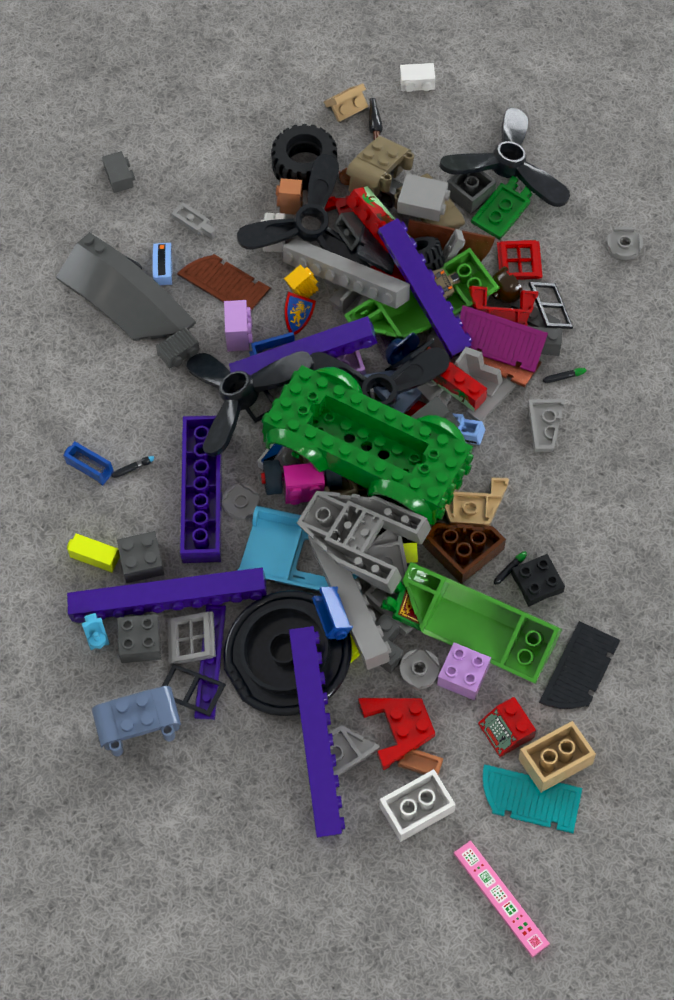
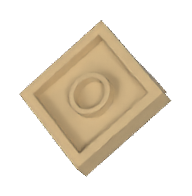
(347, 102)

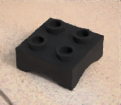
(538, 579)

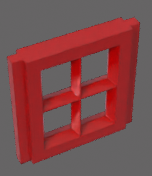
(535, 259)

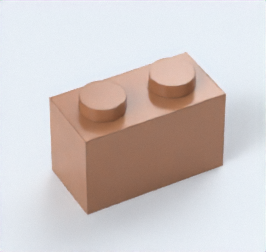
(289, 196)

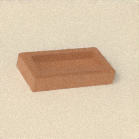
(420, 762)

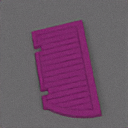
(503, 338)

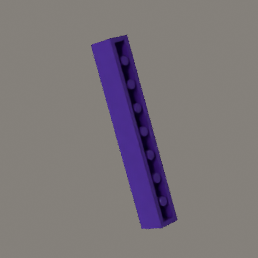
(424, 288)
(334, 342)

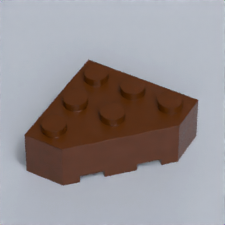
(463, 547)

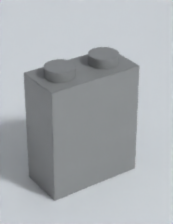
(423, 197)

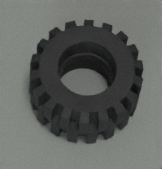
(432, 252)

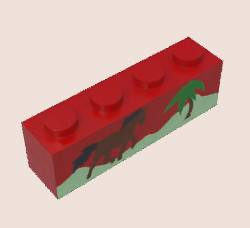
(369, 210)
(462, 386)

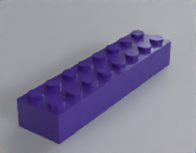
(200, 495)

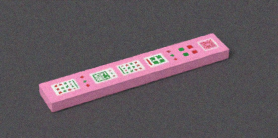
(501, 899)

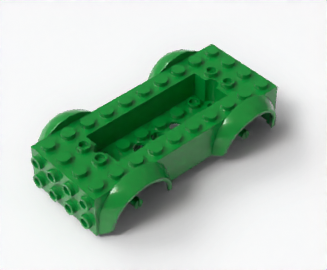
(328, 404)

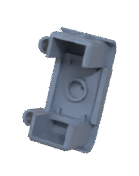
(136, 716)

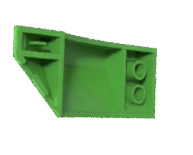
(410, 316)
(480, 623)

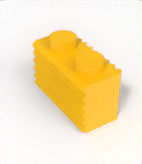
(302, 282)

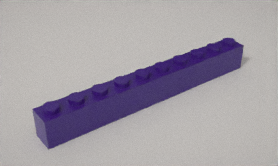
(167, 594)
(315, 732)

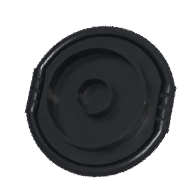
(261, 657)

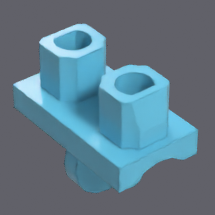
(95, 632)

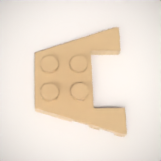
(476, 508)

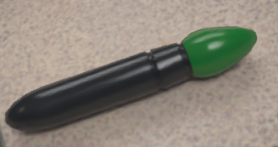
(564, 375)
(508, 569)

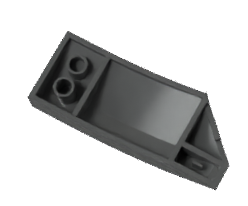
(122, 290)

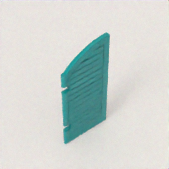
(521, 797)

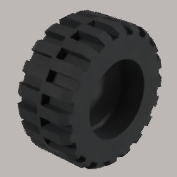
(295, 141)

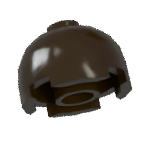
(508, 285)

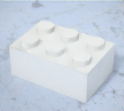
(417, 805)

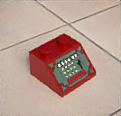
(507, 727)

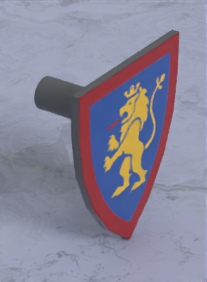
(297, 312)

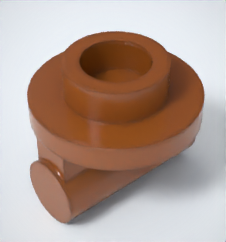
(344, 178)

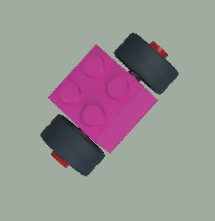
(298, 480)

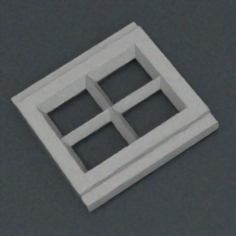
(173, 638)

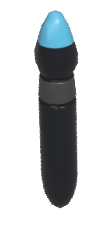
(133, 466)

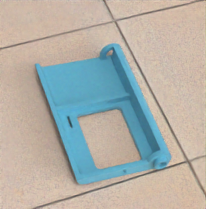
(276, 546)

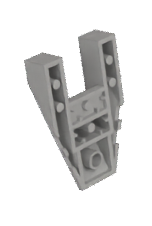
(349, 525)

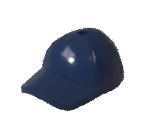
(400, 348)

